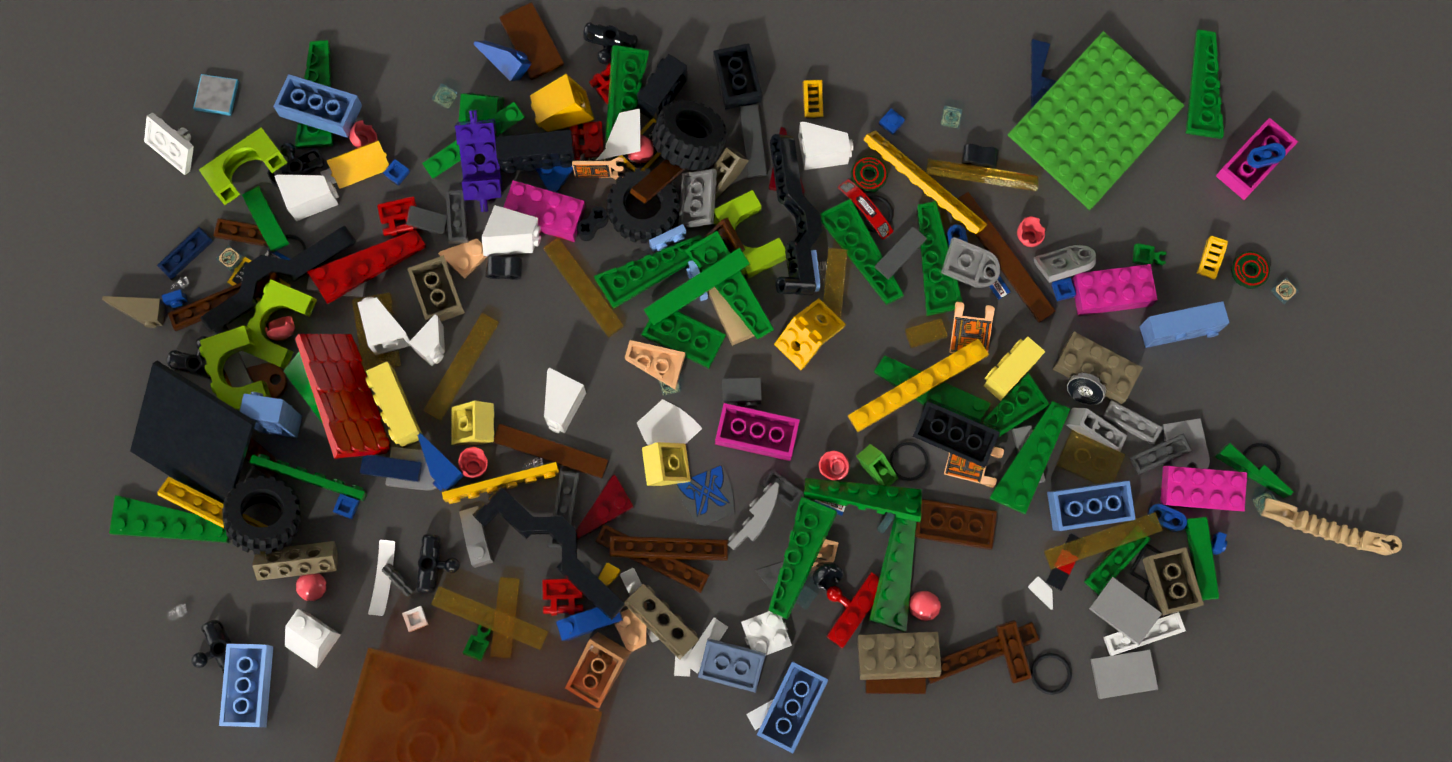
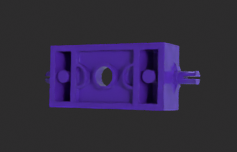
(483, 179)

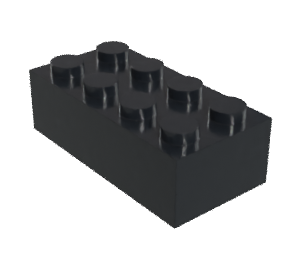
(535, 151)
(957, 432)

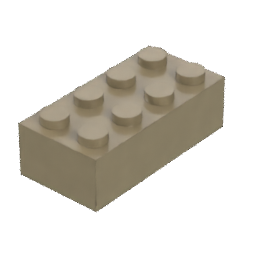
(1113, 370)
(899, 655)

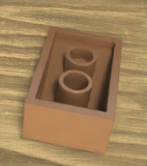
(597, 669)

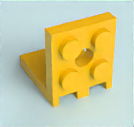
(808, 332)

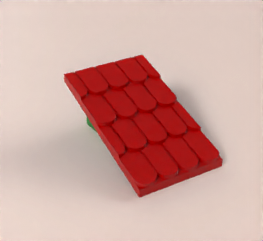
(335, 387)

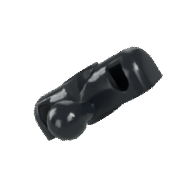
(600, 38)
(306, 166)
(185, 361)
(426, 575)
(213, 639)

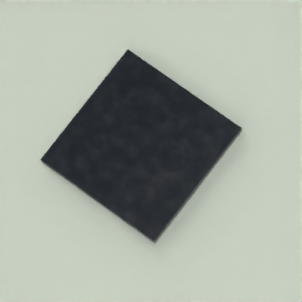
(191, 434)

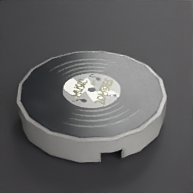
(1086, 389)

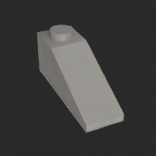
(1094, 427)
(475, 539)

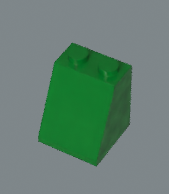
(485, 104)

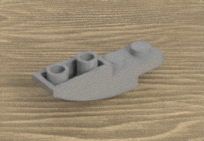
(762, 511)

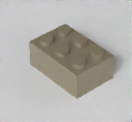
(436, 289)
(1173, 581)

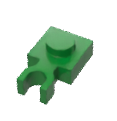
(1145, 255)
(477, 645)

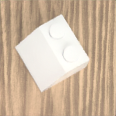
(430, 341)

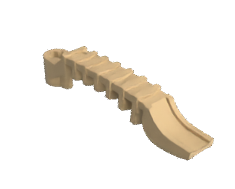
(1310, 524)

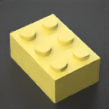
(1013, 367)

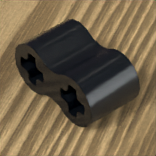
(980, 156)
(592, 223)
(503, 267)

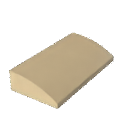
(732, 323)

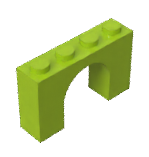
(221, 169)
(761, 257)
(276, 297)
(216, 352)

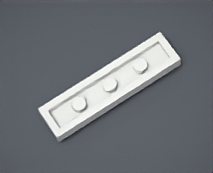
(1163, 628)

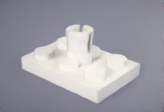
(169, 143)

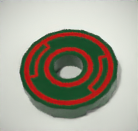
(876, 166)
(1255, 260)

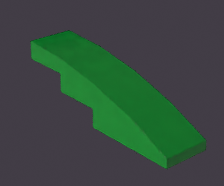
(265, 219)

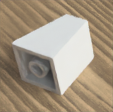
(823, 146)
(306, 194)
(510, 233)
(381, 328)
(561, 400)
(309, 637)

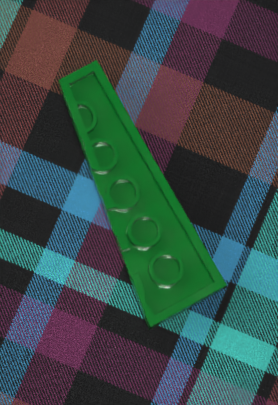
(317, 71)
(625, 82)
(637, 276)
(939, 289)
(898, 373)
(894, 584)

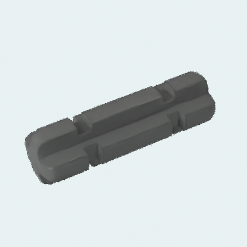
(398, 579)

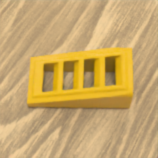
(813, 83)
(1222, 245)
(609, 574)

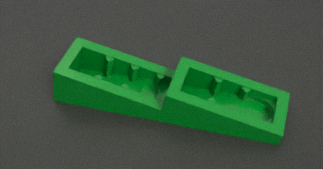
(1262, 475)
(1202, 557)

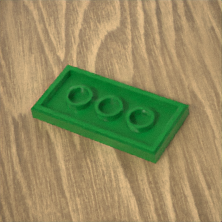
(688, 336)

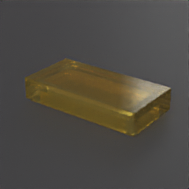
(926, 333)

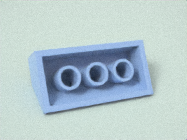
(246, 685)

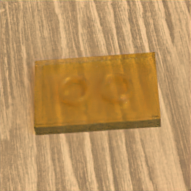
(1090, 459)

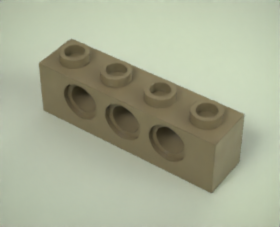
(296, 561)
(678, 647)

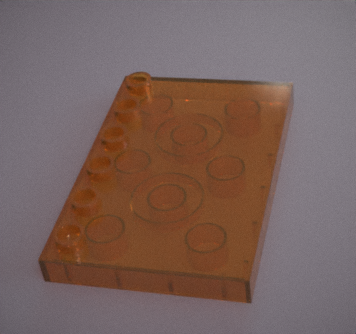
(445, 715)

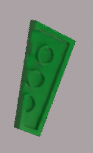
(1018, 406)

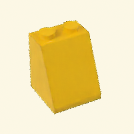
(561, 104)

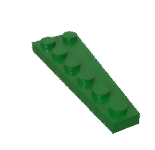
(1205, 103)
(851, 234)
(734, 289)
(1026, 470)
(890, 499)
(150, 520)
(805, 542)

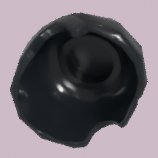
(827, 575)

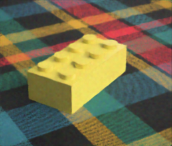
(394, 404)

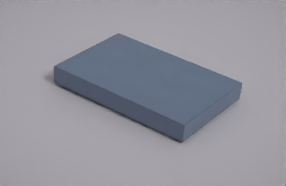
(731, 665)

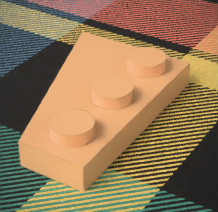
(657, 361)

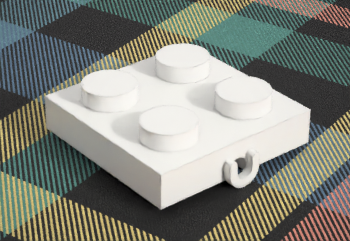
(766, 633)

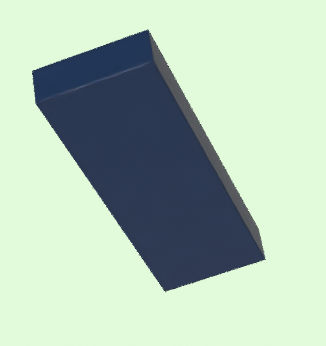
(185, 253)
(391, 468)

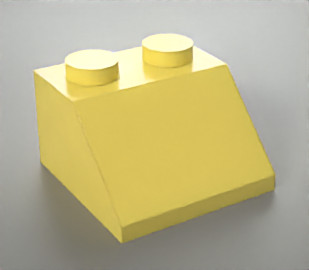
(472, 423)
(666, 464)

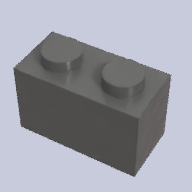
(742, 391)

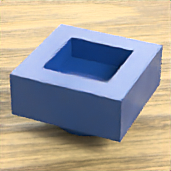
(891, 121)
(396, 172)
(1063, 289)
(175, 298)
(346, 506)
(1218, 543)

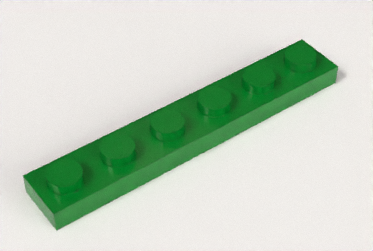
(451, 154)
(301, 474)

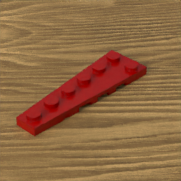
(351, 271)

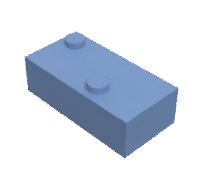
(318, 105)
(1184, 324)
(271, 415)
(1091, 505)
(792, 707)

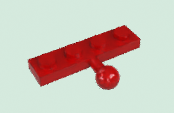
(854, 611)

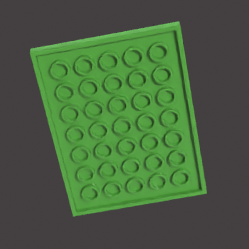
(1096, 120)

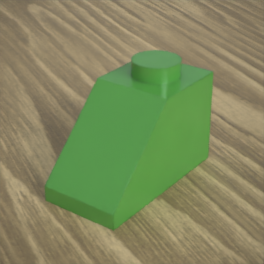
(877, 466)

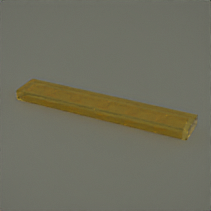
(982, 175)
(583, 287)
(461, 366)
(1103, 541)
(489, 618)

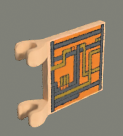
(598, 169)
(969, 329)
(970, 471)

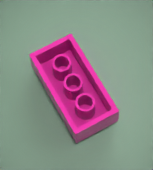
(1239, 174)
(555, 212)
(1114, 289)
(757, 432)
(1203, 488)

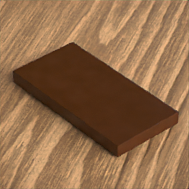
(531, 37)
(956, 524)

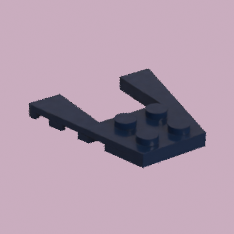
(1039, 84)

